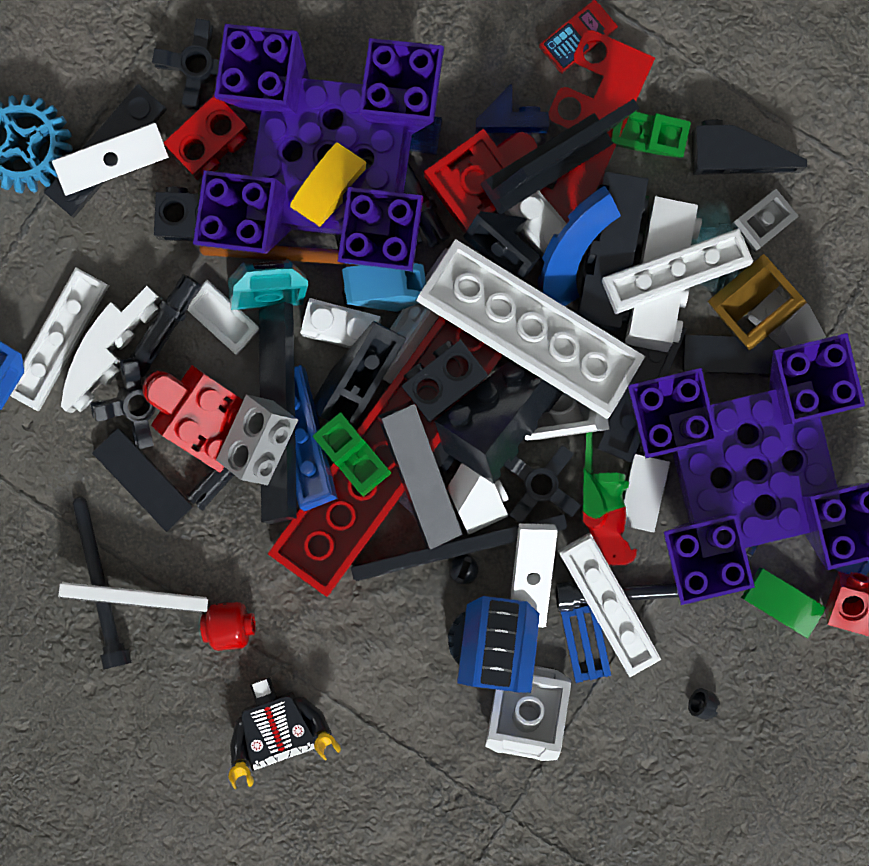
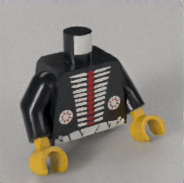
(276, 731)

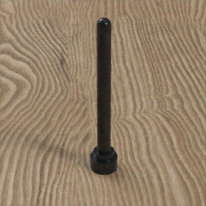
(570, 596)
(114, 652)

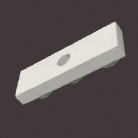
(131, 150)
(534, 554)

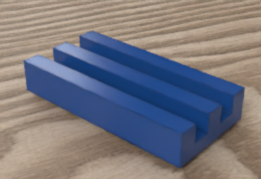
(592, 673)

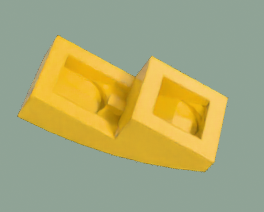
(327, 183)

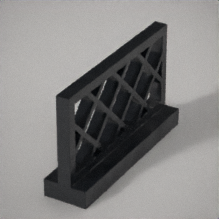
(553, 159)

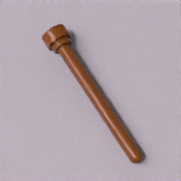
(299, 254)

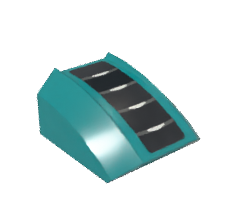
(266, 285)

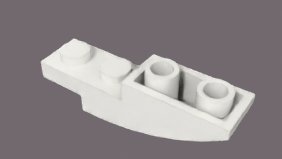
(95, 357)

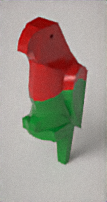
(605, 510)

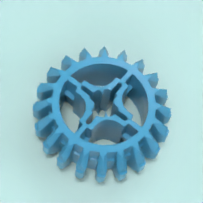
(37, 138)

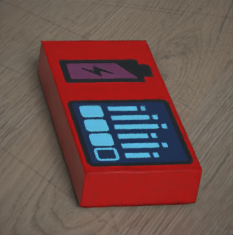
(563, 42)

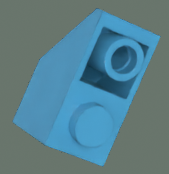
(383, 287)

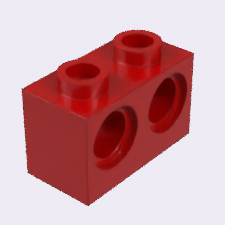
(199, 130)
(849, 616)

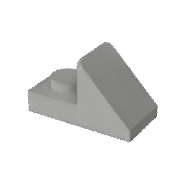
(765, 220)
(796, 330)

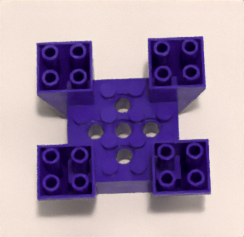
(269, 76)
(677, 418)

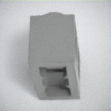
(257, 440)

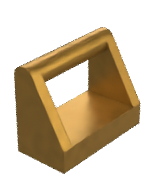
(748, 291)

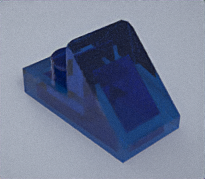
(501, 119)

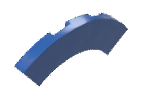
(567, 248)

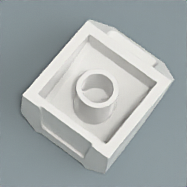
(533, 721)

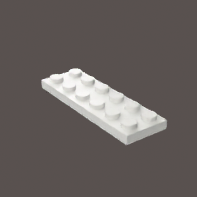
(531, 329)

